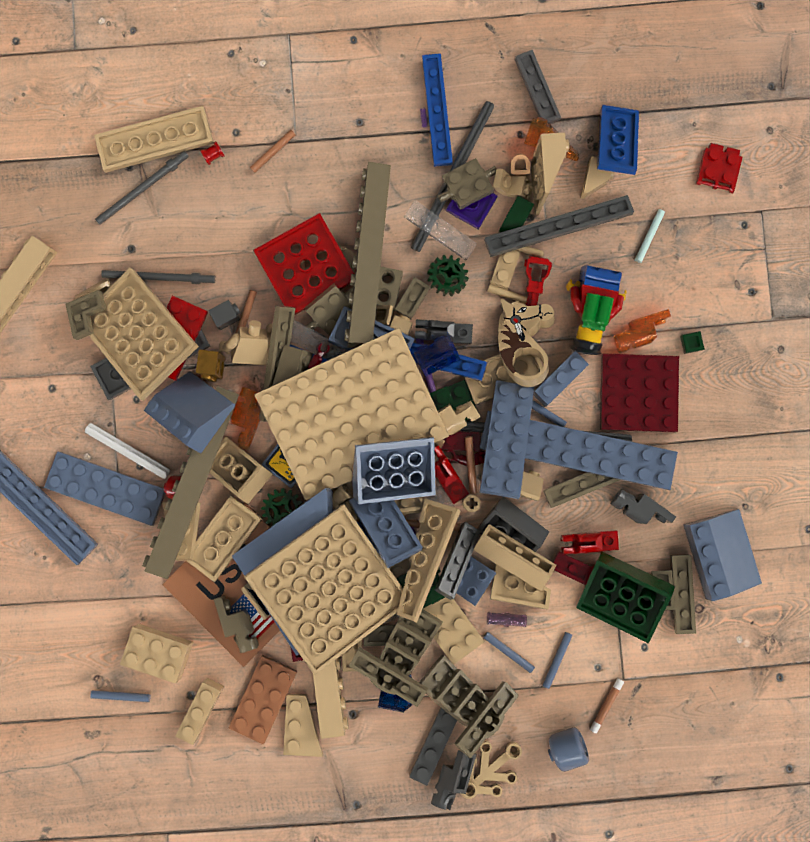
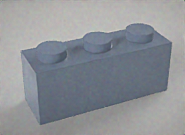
(560, 379)

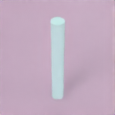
(649, 236)

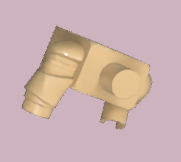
(249, 344)

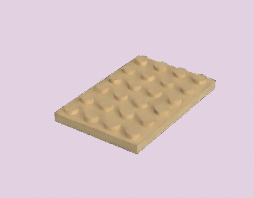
(139, 335)

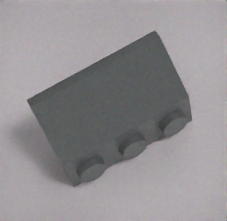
(516, 524)

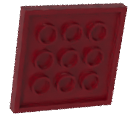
(639, 393)

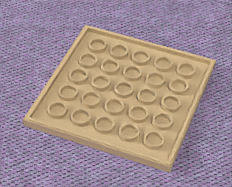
(327, 589)

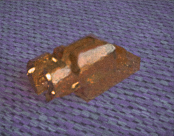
(641, 331)
(246, 417)

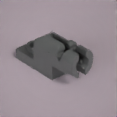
(458, 332)
(642, 508)
(453, 780)

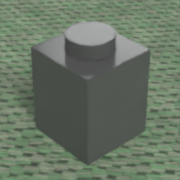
(225, 314)

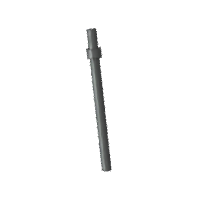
(170, 165)
(194, 278)

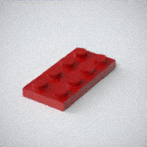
(190, 318)

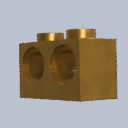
(210, 365)

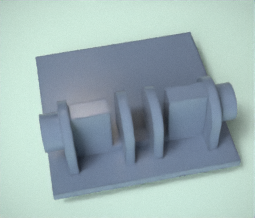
(475, 581)

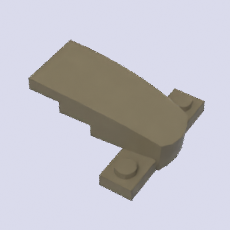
(400, 657)
(468, 703)

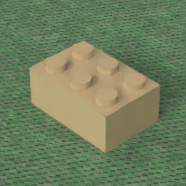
(156, 653)

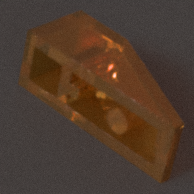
(540, 126)

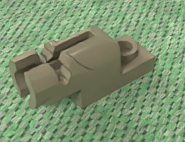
(236, 624)

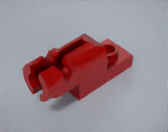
(448, 477)
(590, 542)

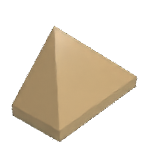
(384, 314)

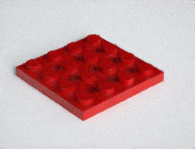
(292, 261)

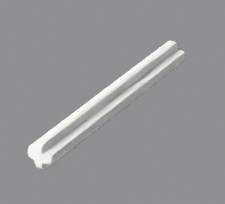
(127, 450)

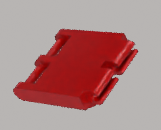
(719, 167)

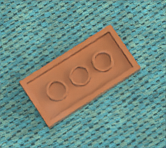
(262, 699)

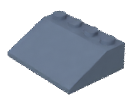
(190, 410)
(394, 470)
(722, 555)

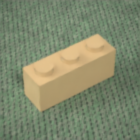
(199, 711)

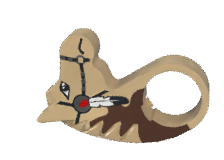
(515, 338)

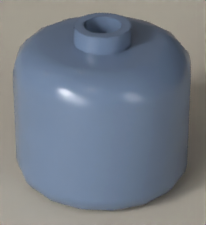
(568, 749)

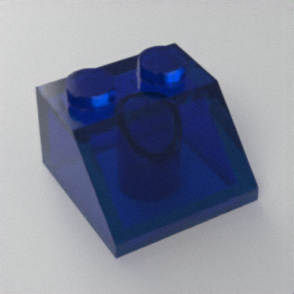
(436, 355)

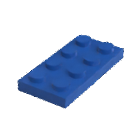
(618, 140)

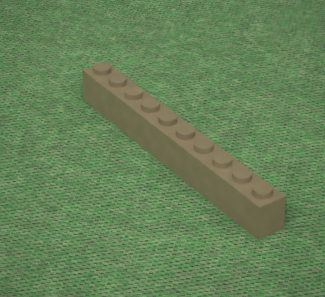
(368, 256)
(184, 502)

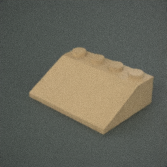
(545, 165)

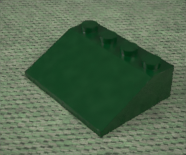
(625, 597)

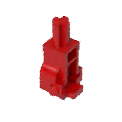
(535, 288)

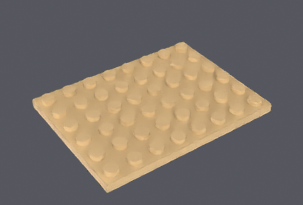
(348, 402)

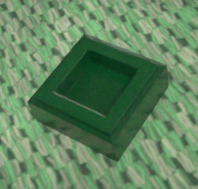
(692, 342)

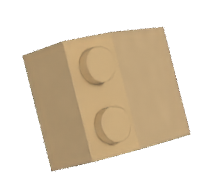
(239, 471)

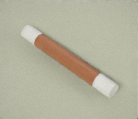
(607, 705)

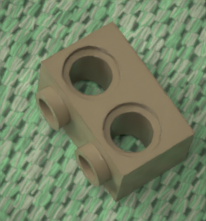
(391, 289)

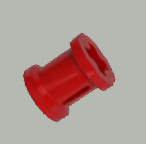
(212, 153)

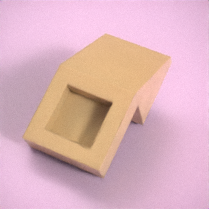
(512, 185)

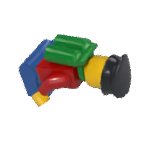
(596, 304)

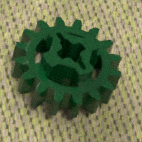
(455, 273)
(285, 501)

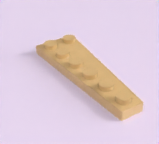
(434, 534)

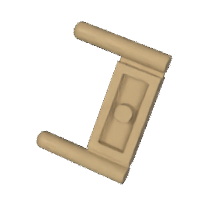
(504, 272)

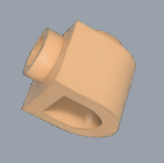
(520, 165)

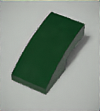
(517, 215)

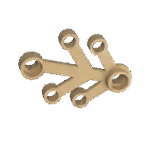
(487, 771)

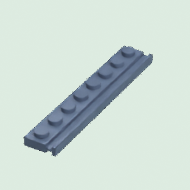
(44, 512)

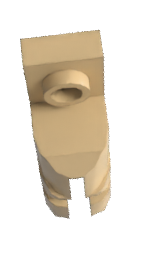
(455, 419)

